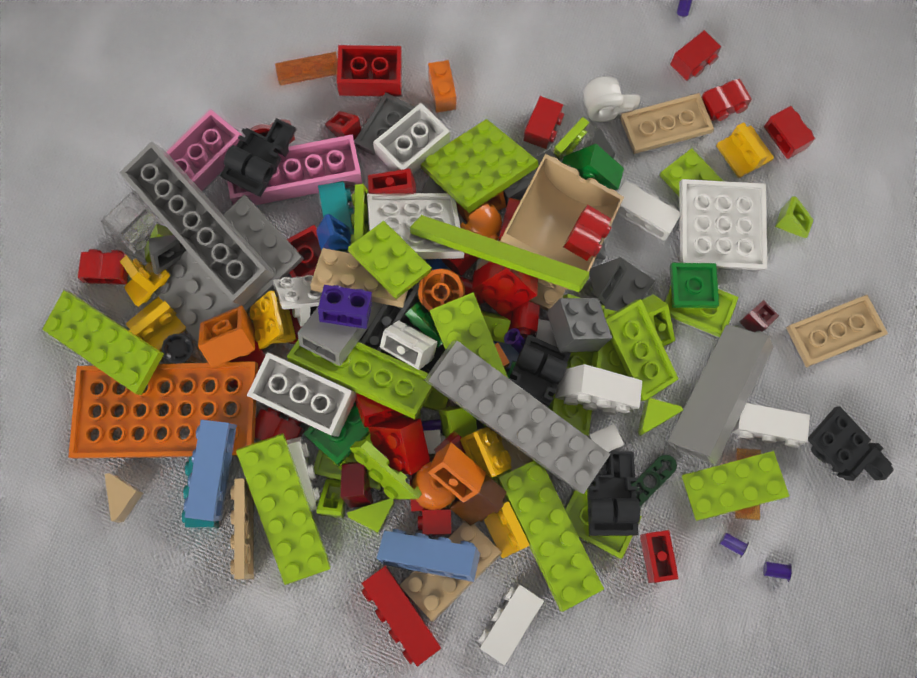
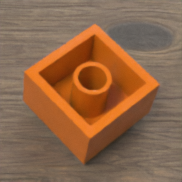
(226, 337)

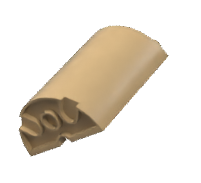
(551, 210)

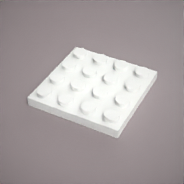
(404, 209)
(723, 224)

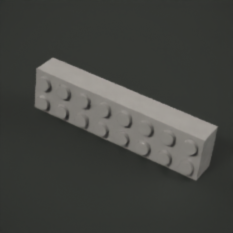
(197, 224)
(517, 416)

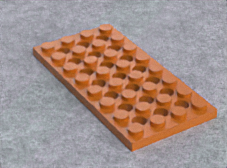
(172, 445)

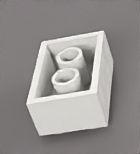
(411, 140)
(599, 390)

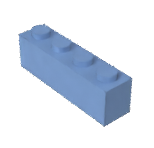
(210, 470)
(429, 555)

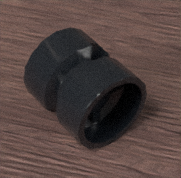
(177, 348)

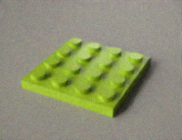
(478, 165)

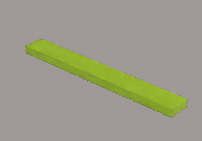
(500, 253)

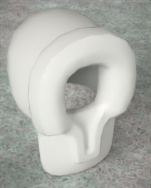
(602, 95)

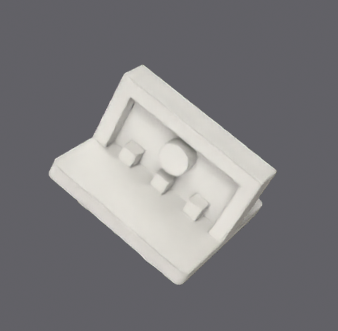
(297, 295)

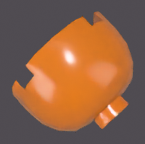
(484, 221)
(440, 288)
(434, 494)

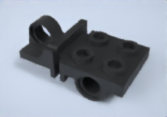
(257, 157)
(539, 369)
(847, 448)
(612, 499)

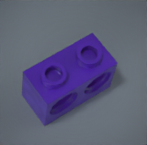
(344, 308)

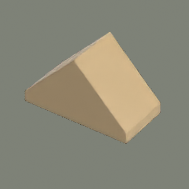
(121, 497)

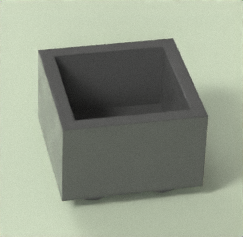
(579, 325)

